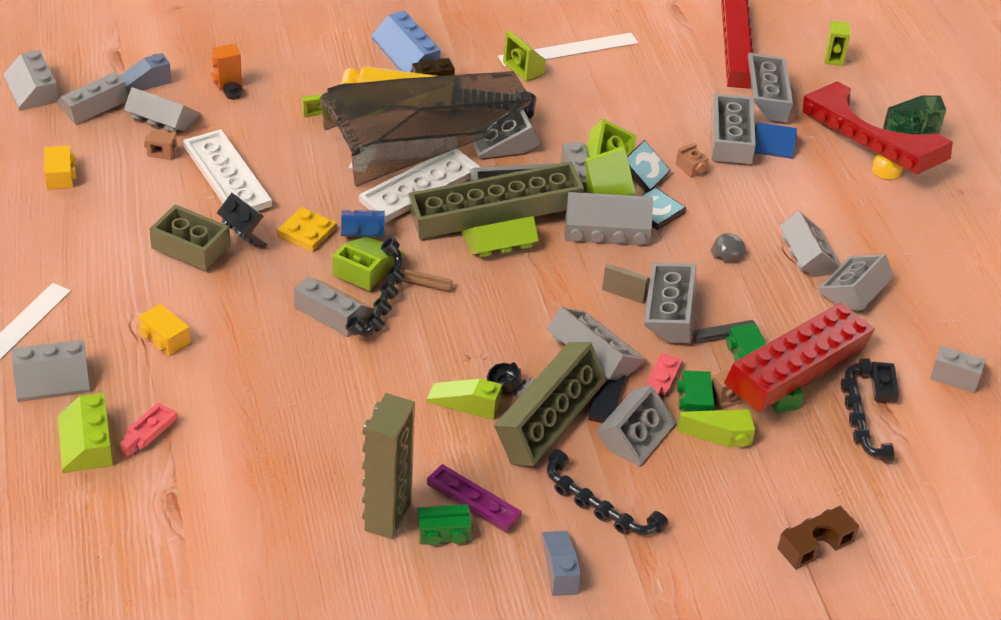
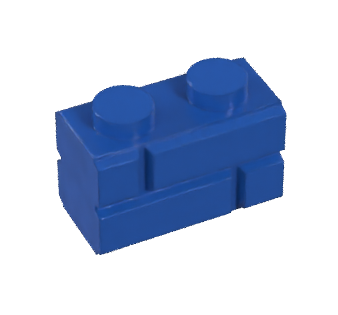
(362, 223)

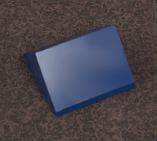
(775, 140)

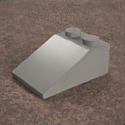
(511, 138)

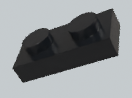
(884, 382)

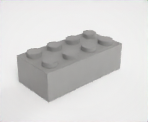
(732, 129)

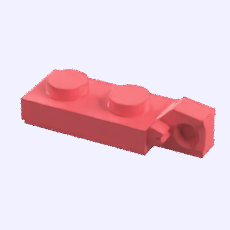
(664, 373)
(147, 428)

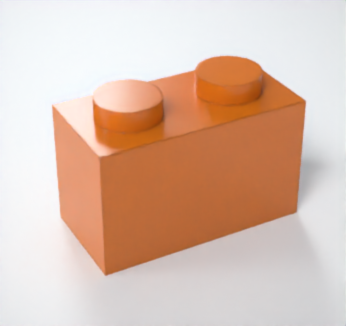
(226, 65)

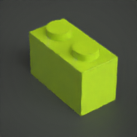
(837, 43)

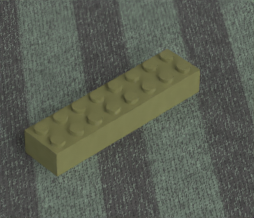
(493, 199)

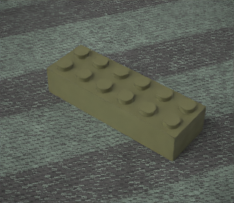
(550, 403)
(388, 465)

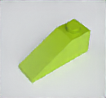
(468, 396)
(722, 427)

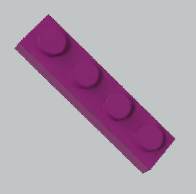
(478, 499)

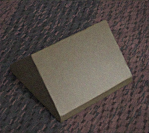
(625, 283)

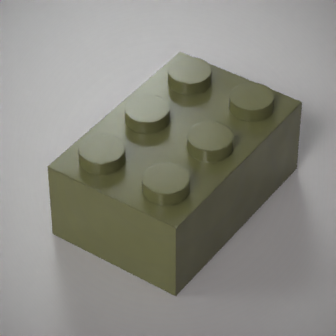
(190, 237)

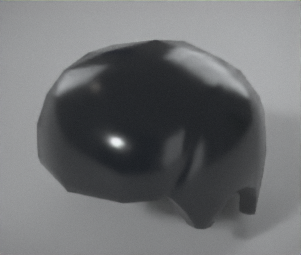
(506, 374)

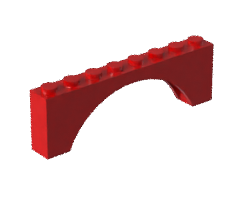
(909, 151)

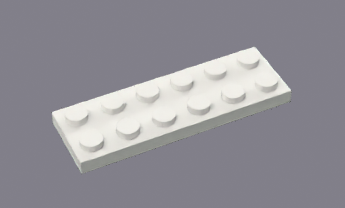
(226, 169)
(438, 171)

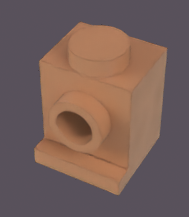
(161, 144)
(691, 160)
(723, 394)

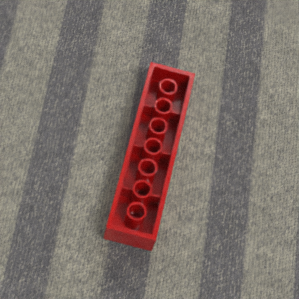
(798, 356)

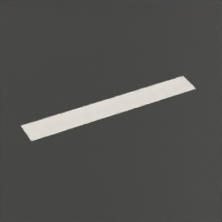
(584, 46)
(31, 316)

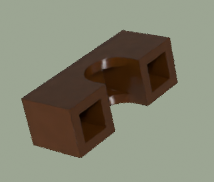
(800, 543)

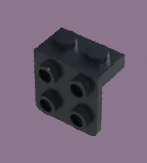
(242, 217)

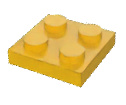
(307, 229)

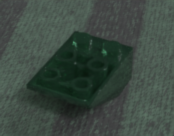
(916, 116)

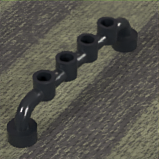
(389, 291)
(857, 417)
(603, 509)

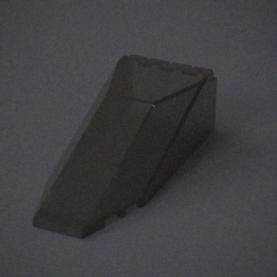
(418, 118)

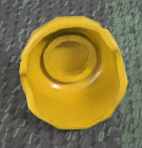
(885, 168)

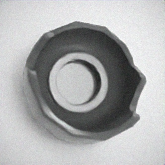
(729, 247)

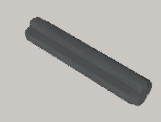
(716, 332)

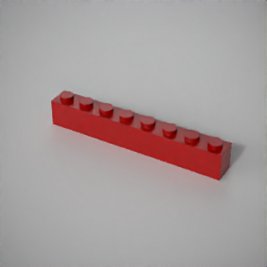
(737, 42)

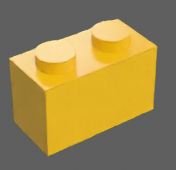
(58, 167)
(164, 329)

